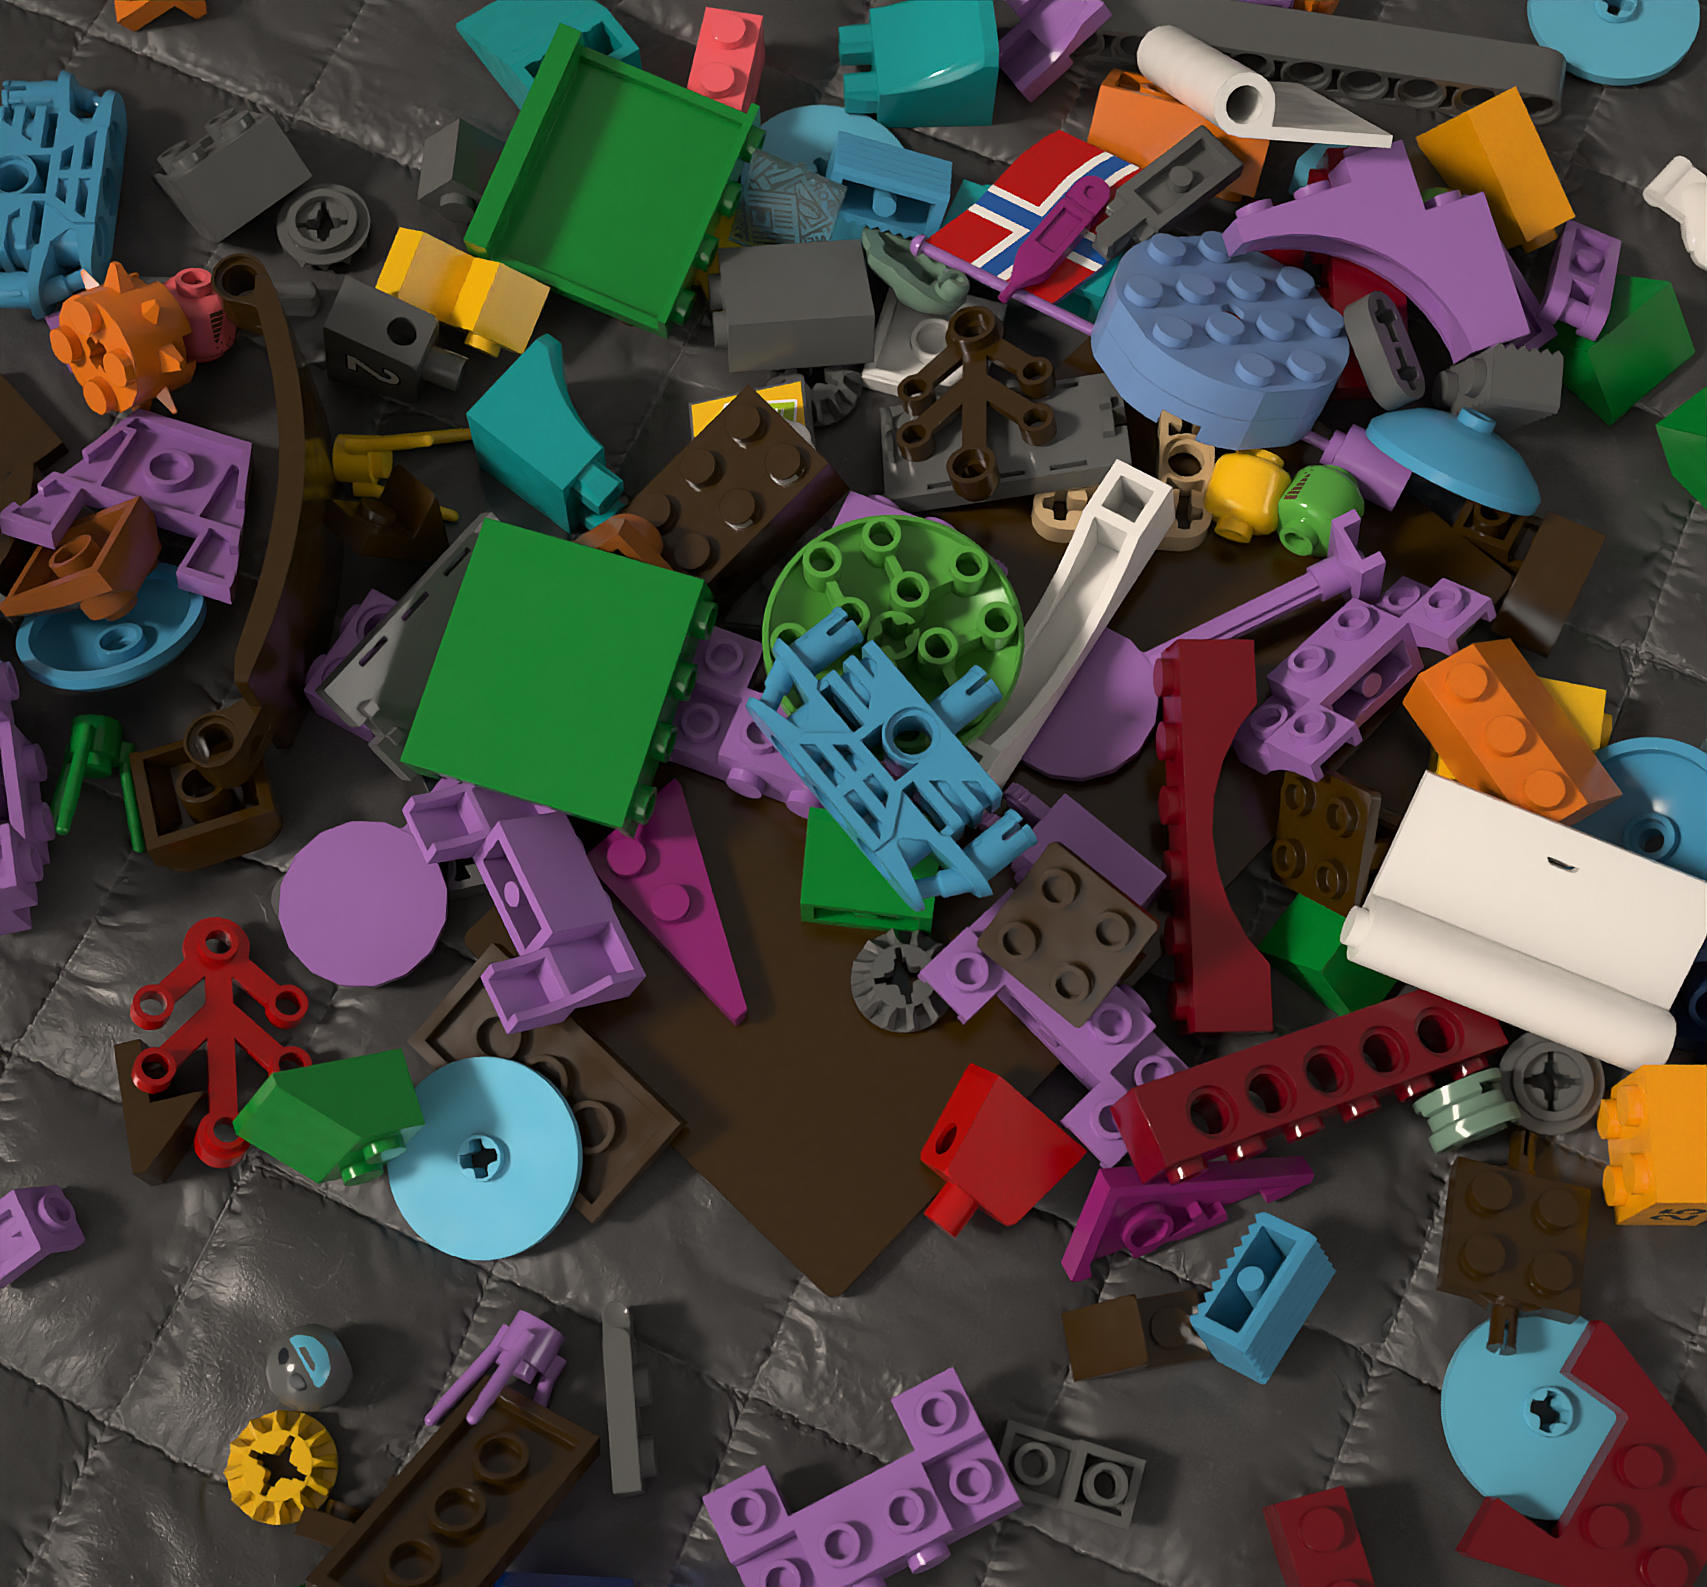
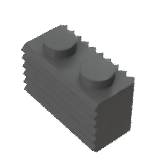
(1503, 384)

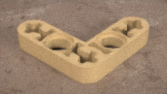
(1168, 444)

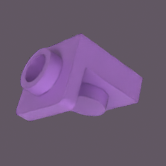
(33, 1226)

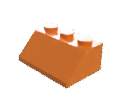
(1143, 122)
(1508, 733)

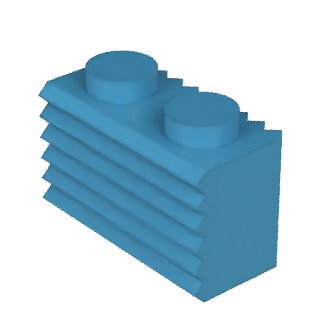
(890, 185)
(1263, 1297)

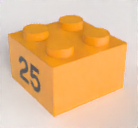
(1656, 1146)

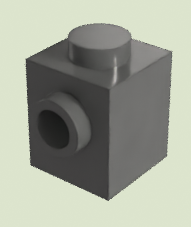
(457, 169)

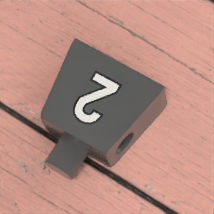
(386, 345)

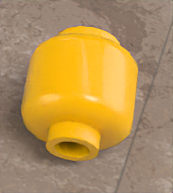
(1246, 493)

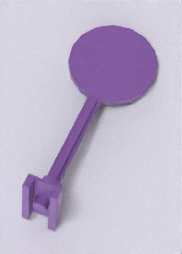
(1112, 697)
(364, 903)

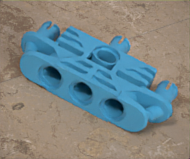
(57, 188)
(859, 789)

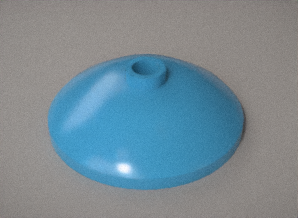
(1458, 455)
(105, 654)
(1661, 796)

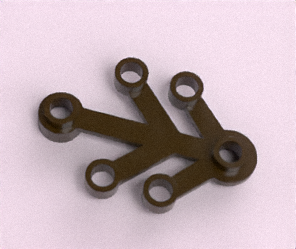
(971, 341)

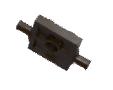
(1513, 1241)

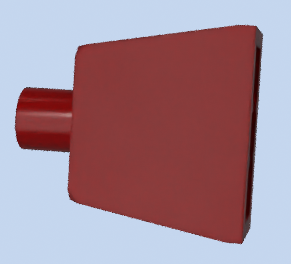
(993, 1153)

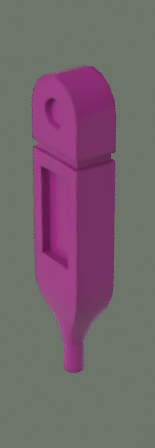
(1058, 234)

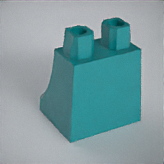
(927, 62)
(539, 445)

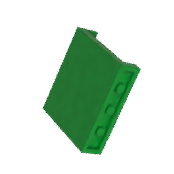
(614, 185)
(561, 676)

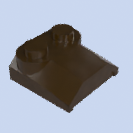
(196, 822)

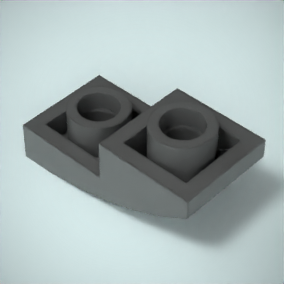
(1070, 1474)

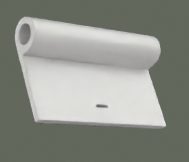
(1245, 101)
(1544, 947)

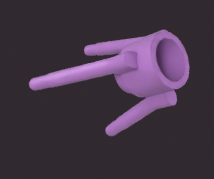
(519, 1350)

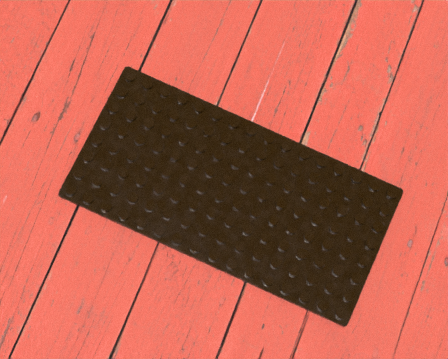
(807, 1103)

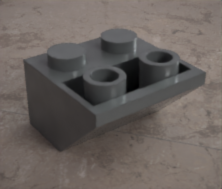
(230, 172)

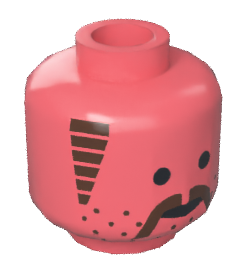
(210, 327)

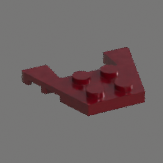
(1637, 1506)

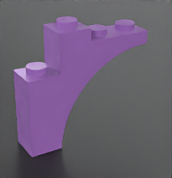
(1432, 251)

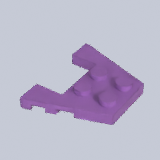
(182, 471)

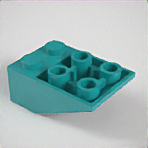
(517, 33)

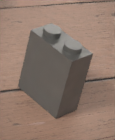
(792, 305)

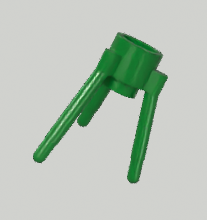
(92, 753)

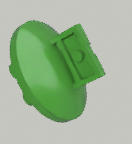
(919, 595)

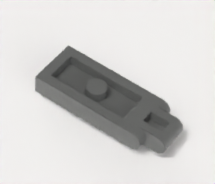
(627, 1390)

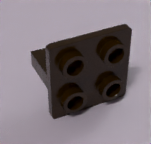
(1329, 839)
(1068, 934)

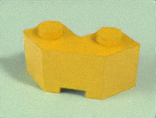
(464, 292)

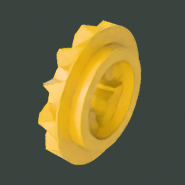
(312, 1454)

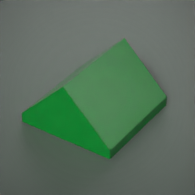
(1634, 351)
(1309, 953)

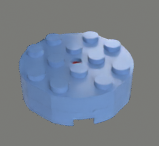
(1219, 341)

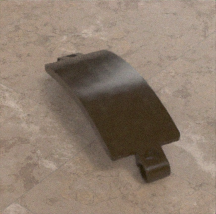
(304, 558)

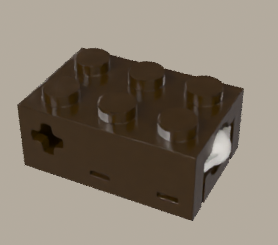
(738, 497)

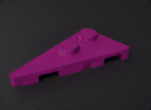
(669, 894)
(1145, 1216)

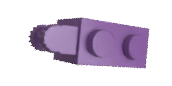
(1086, 838)

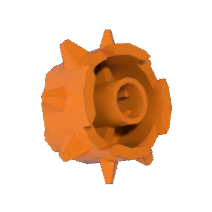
(124, 342)

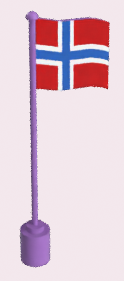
(990, 232)

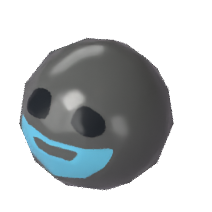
(308, 1368)

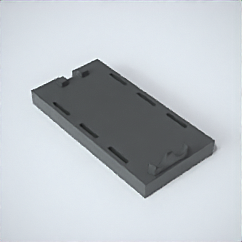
(1076, 457)
(392, 679)

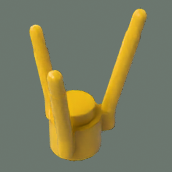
(370, 457)

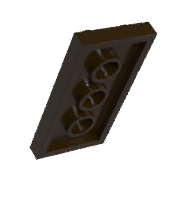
(616, 1111)
(465, 1499)

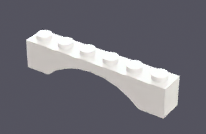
(1097, 571)

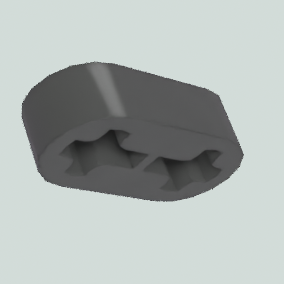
(1384, 351)

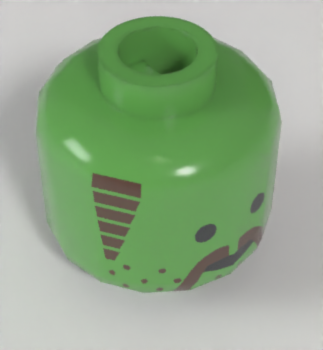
(1310, 504)

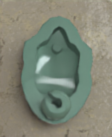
(916, 281)

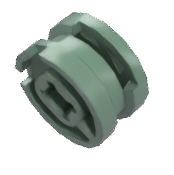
(1467, 1110)

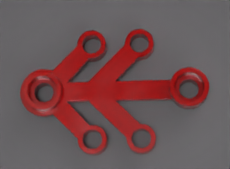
(219, 1025)

